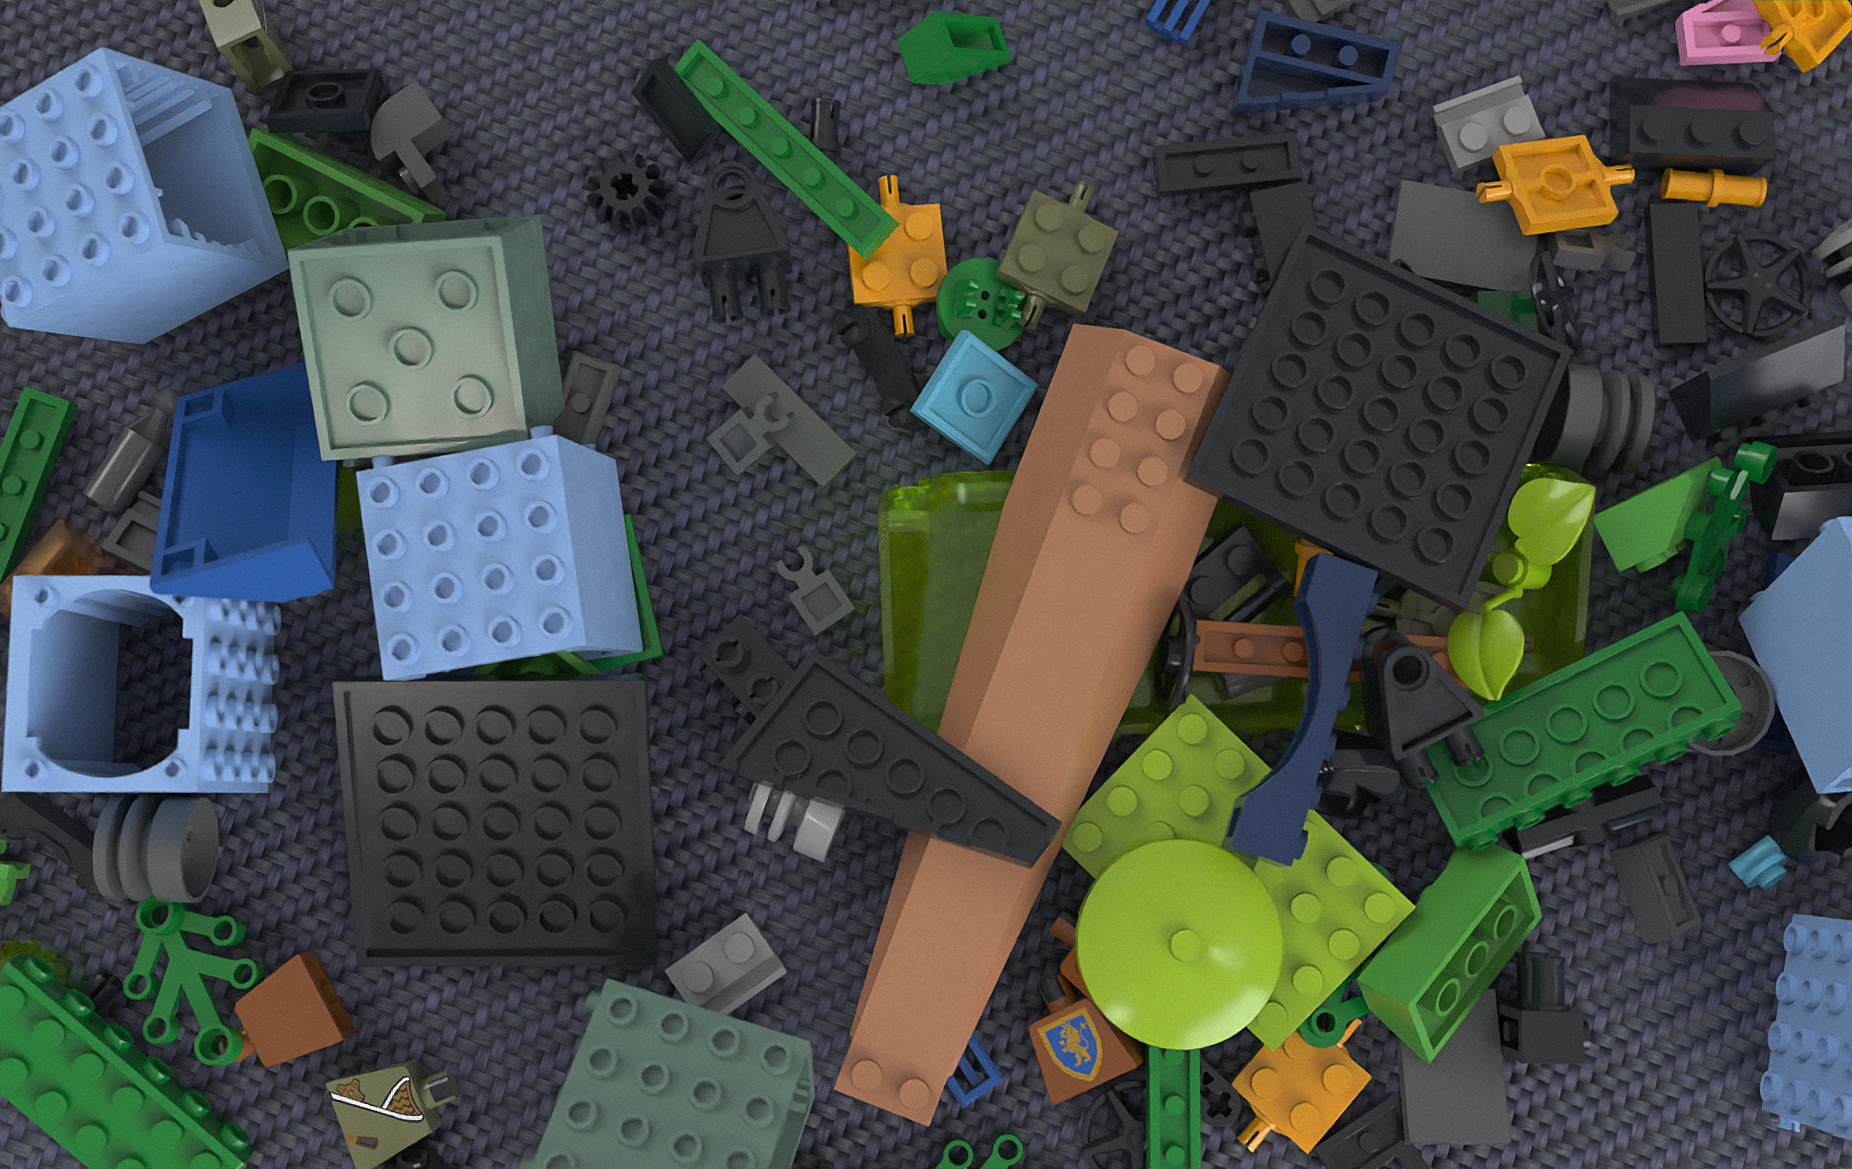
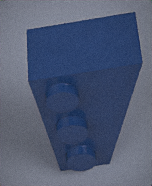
(1310, 66)

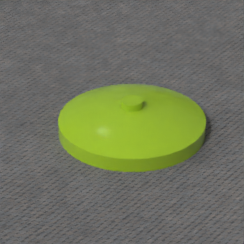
(1178, 944)

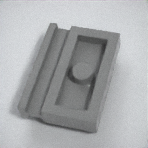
(1482, 120)
(727, 968)

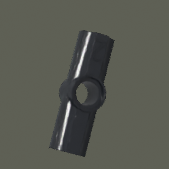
(1590, 820)

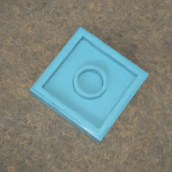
(974, 397)

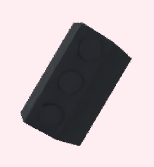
(1689, 126)
(1762, 383)
(1806, 484)

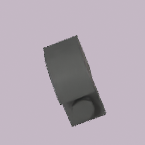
(404, 132)

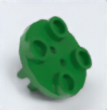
(961, 299)

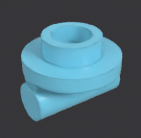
(1761, 864)

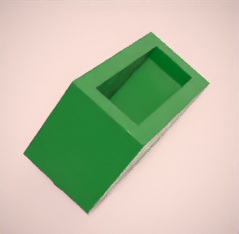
(952, 47)

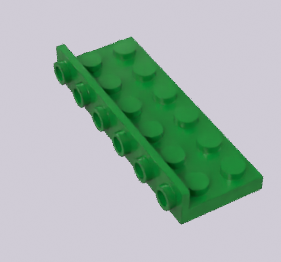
(1583, 730)
(96, 1087)

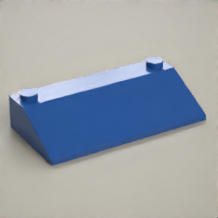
(247, 494)

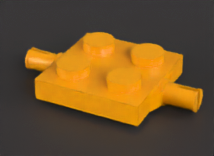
(1804, 28)
(1555, 184)
(906, 265)
(1298, 1089)

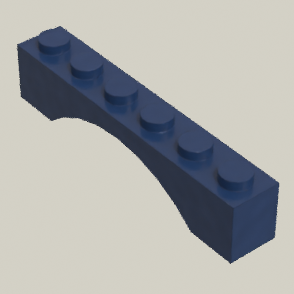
(1331, 613)

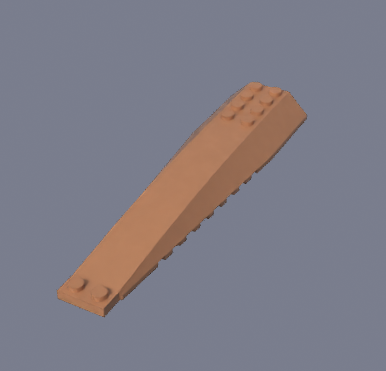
(1051, 656)

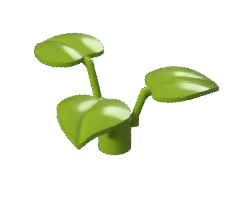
(1548, 520)

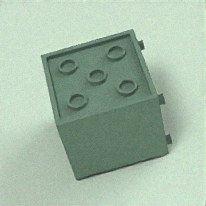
(427, 336)
(677, 1090)

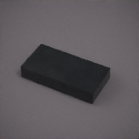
(676, 110)

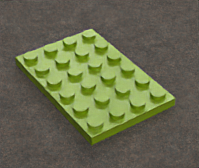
(1185, 788)

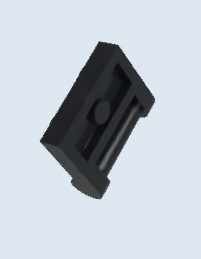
(1225, 570)

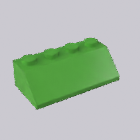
(321, 194)
(1451, 947)

